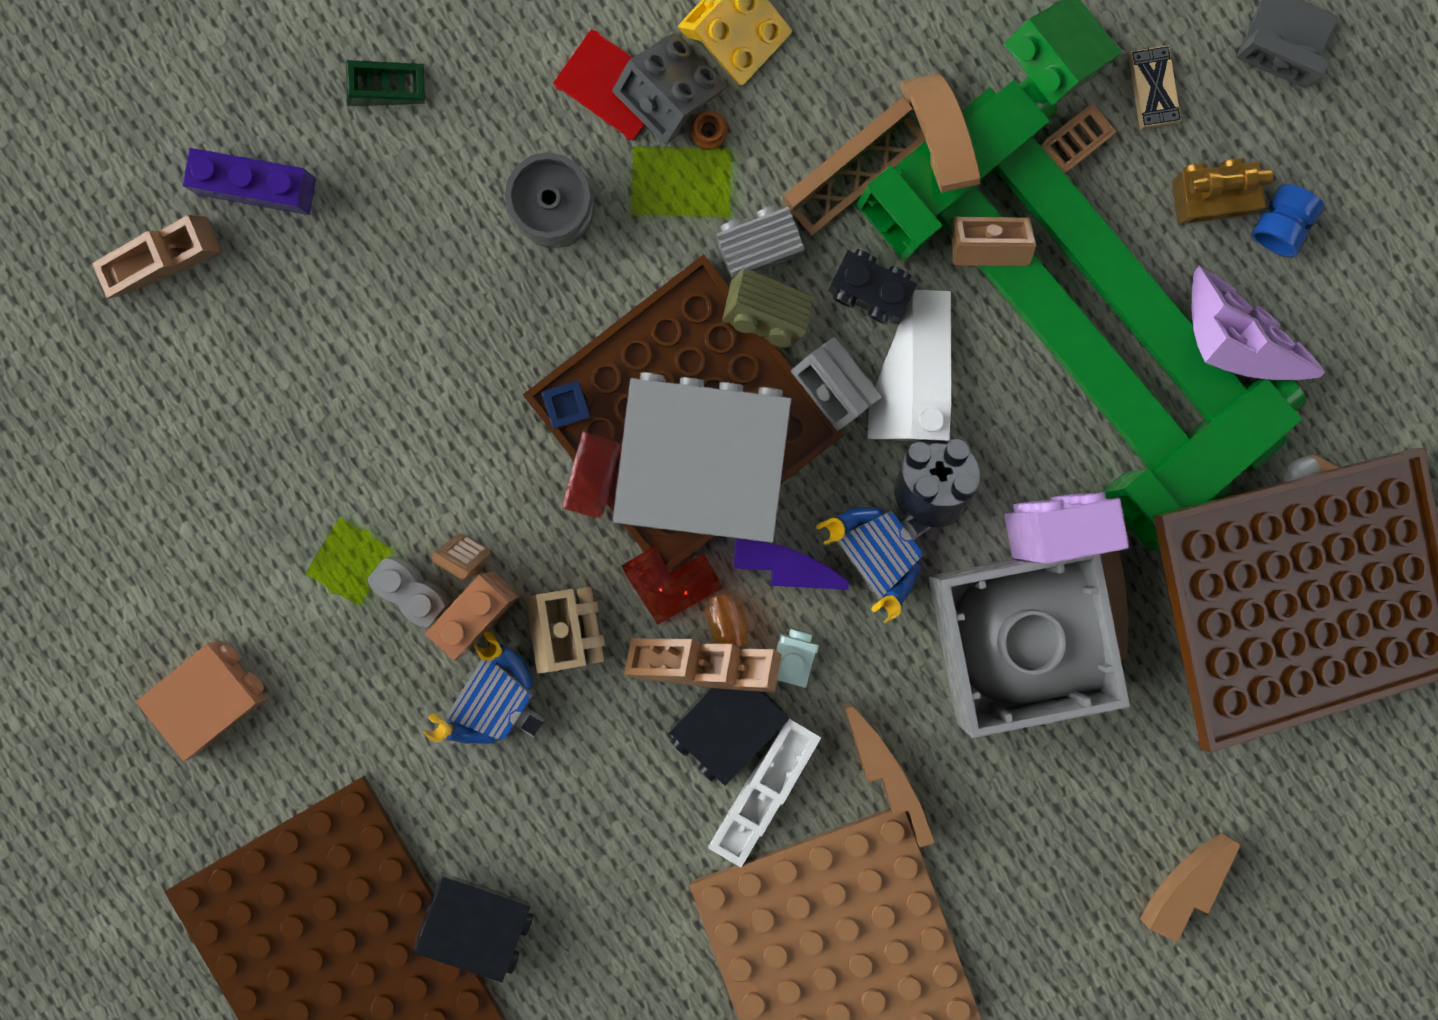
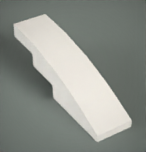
(764, 792)

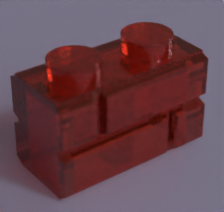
(592, 475)

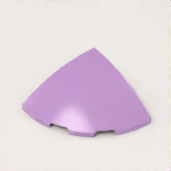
(1244, 338)

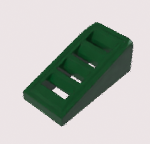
(385, 97)

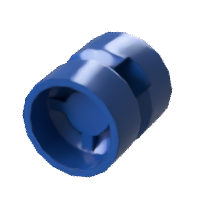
(1290, 215)

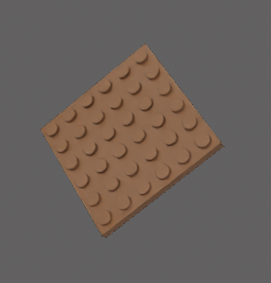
(836, 930)

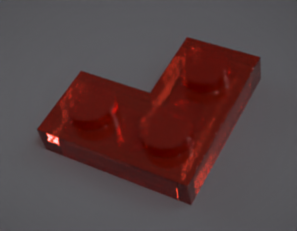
(666, 591)

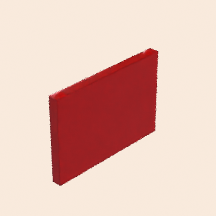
(590, 81)

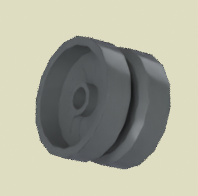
(534, 183)

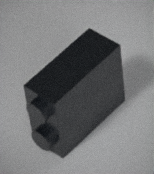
(726, 730)
(473, 928)

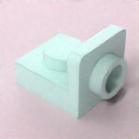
(796, 657)

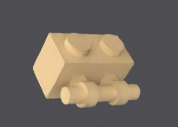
(557, 630)

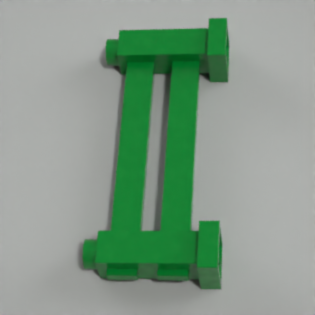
(1183, 470)

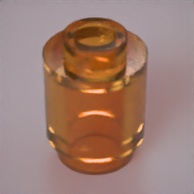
(726, 620)

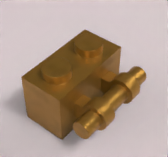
(1220, 191)

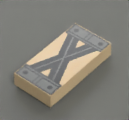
(1154, 87)

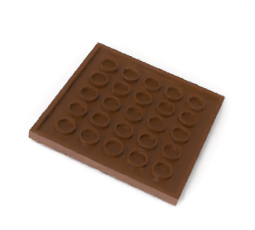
(680, 336)

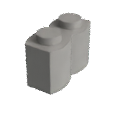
(403, 584)

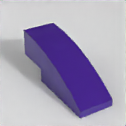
(787, 566)

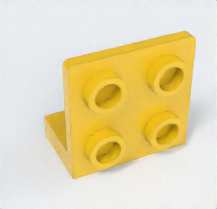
(737, 33)

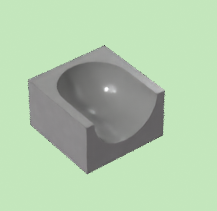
(1028, 643)

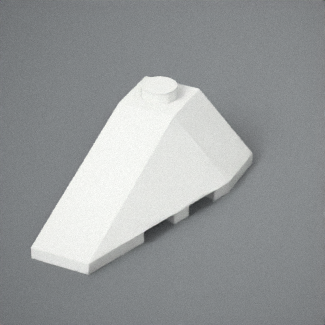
(916, 374)

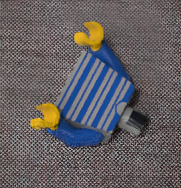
(880, 551)
(491, 700)

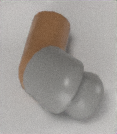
(1307, 466)

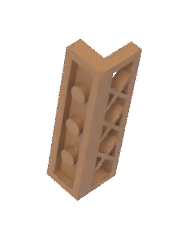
(844, 158)

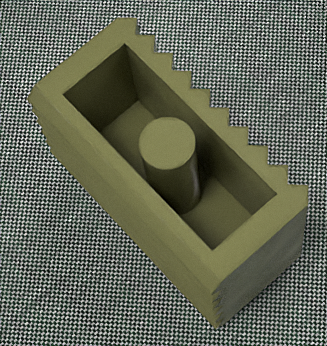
(767, 308)

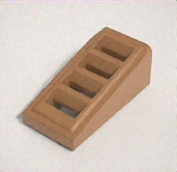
(1068, 128)
(462, 556)

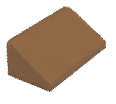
(992, 241)

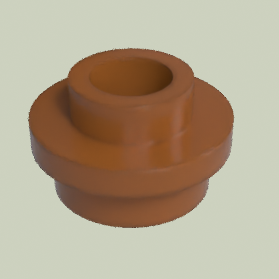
(708, 118)

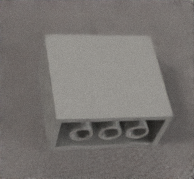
(702, 458)

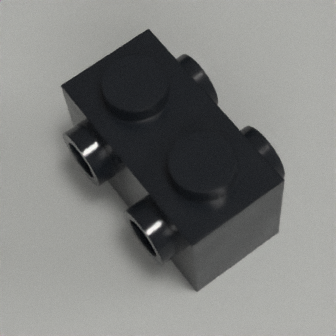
(872, 287)

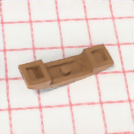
(944, 131)

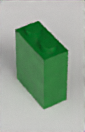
(1062, 48)

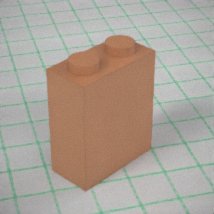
(472, 614)
(202, 699)

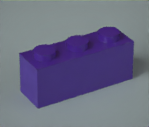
(249, 181)

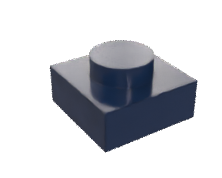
(566, 405)

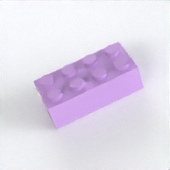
(1066, 527)

